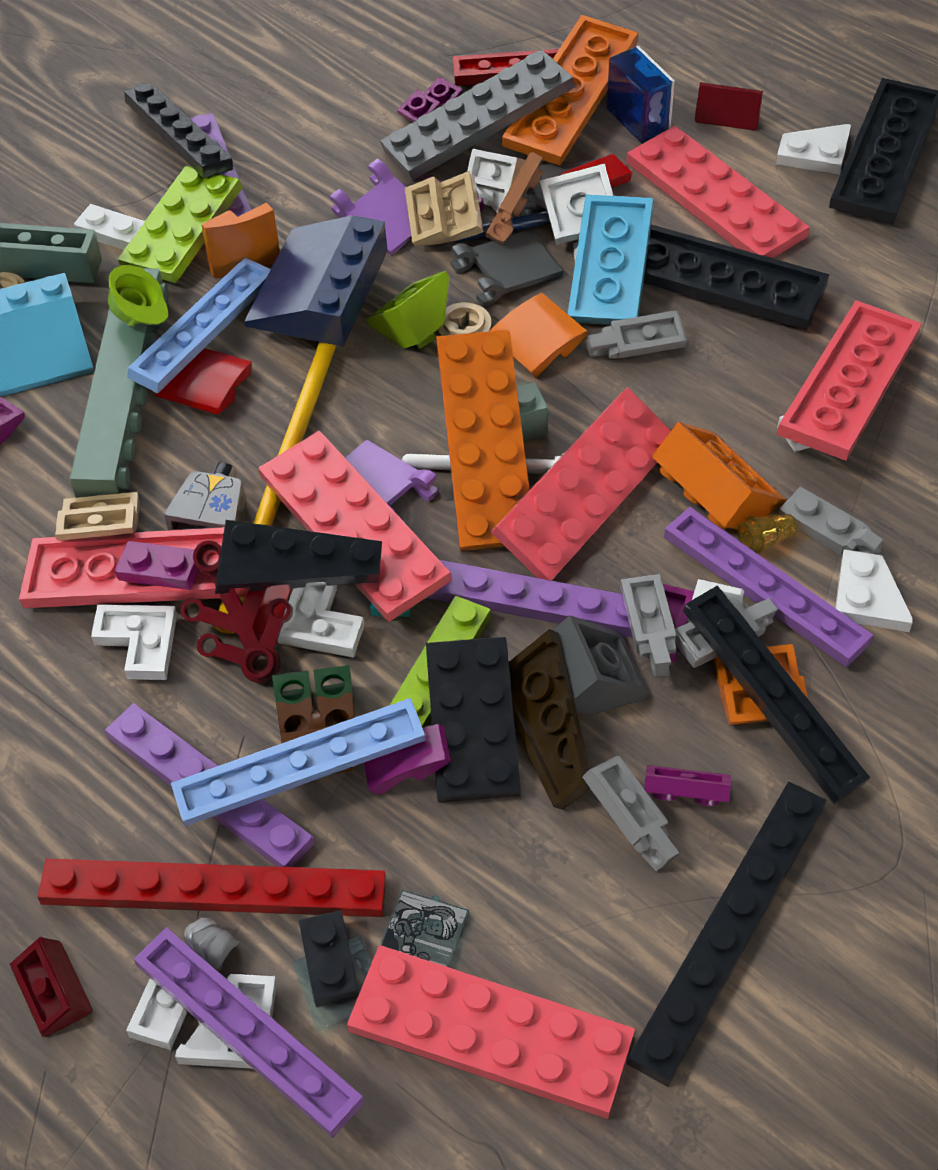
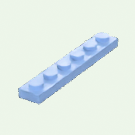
(198, 326)
(297, 762)

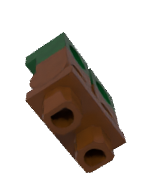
(296, 708)

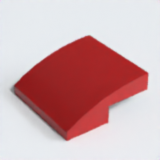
(208, 381)

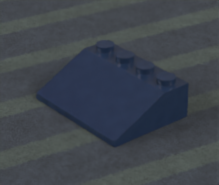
(321, 279)

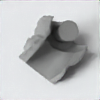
(209, 941)

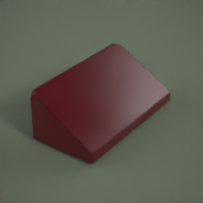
(728, 106)
(50, 986)

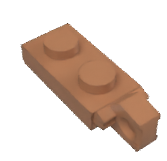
(514, 201)

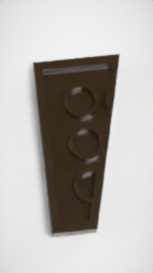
(548, 719)

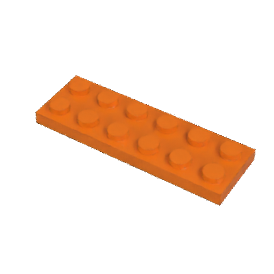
(557, 125)
(482, 432)

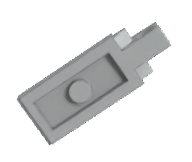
(638, 336)
(830, 524)
(650, 621)
(697, 649)
(632, 811)

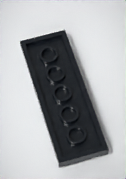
(886, 151)
(733, 277)

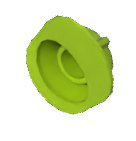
(136, 296)

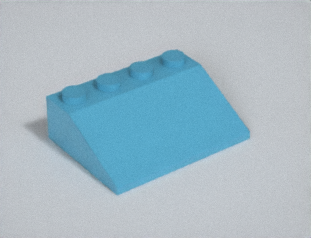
(40, 335)

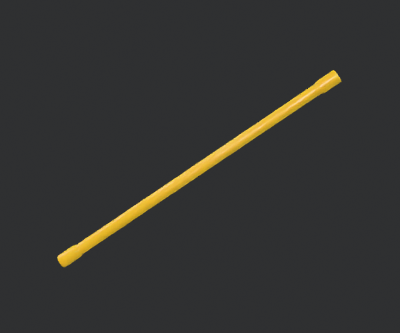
(295, 433)

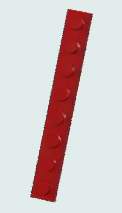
(212, 887)

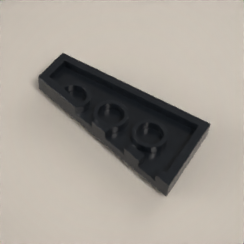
(273, 555)

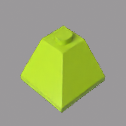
(414, 312)

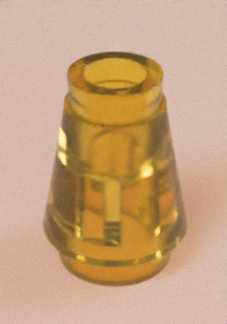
(766, 531)

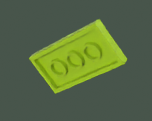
(174, 228)

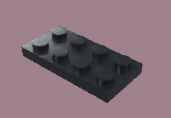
(475, 706)

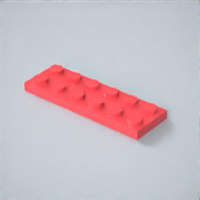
(717, 194)
(849, 380)
(583, 487)
(337, 500)
(84, 568)
(492, 1031)

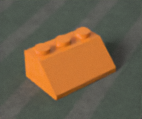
(715, 476)

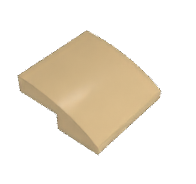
(443, 210)
(98, 516)

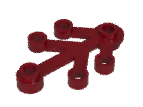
(239, 621)

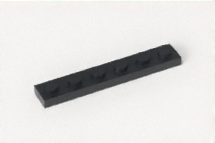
(178, 130)
(776, 694)

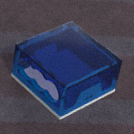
(640, 94)

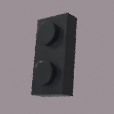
(328, 958)

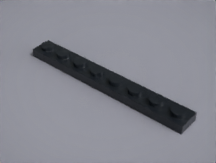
(725, 935)

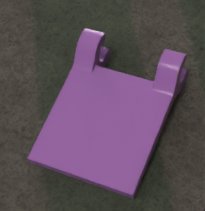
(382, 203)
(391, 475)

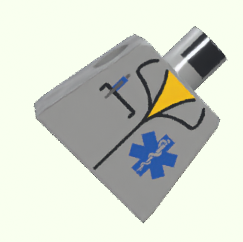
(207, 500)

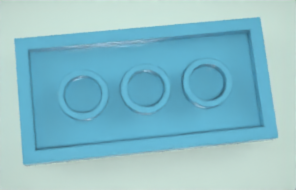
(610, 259)

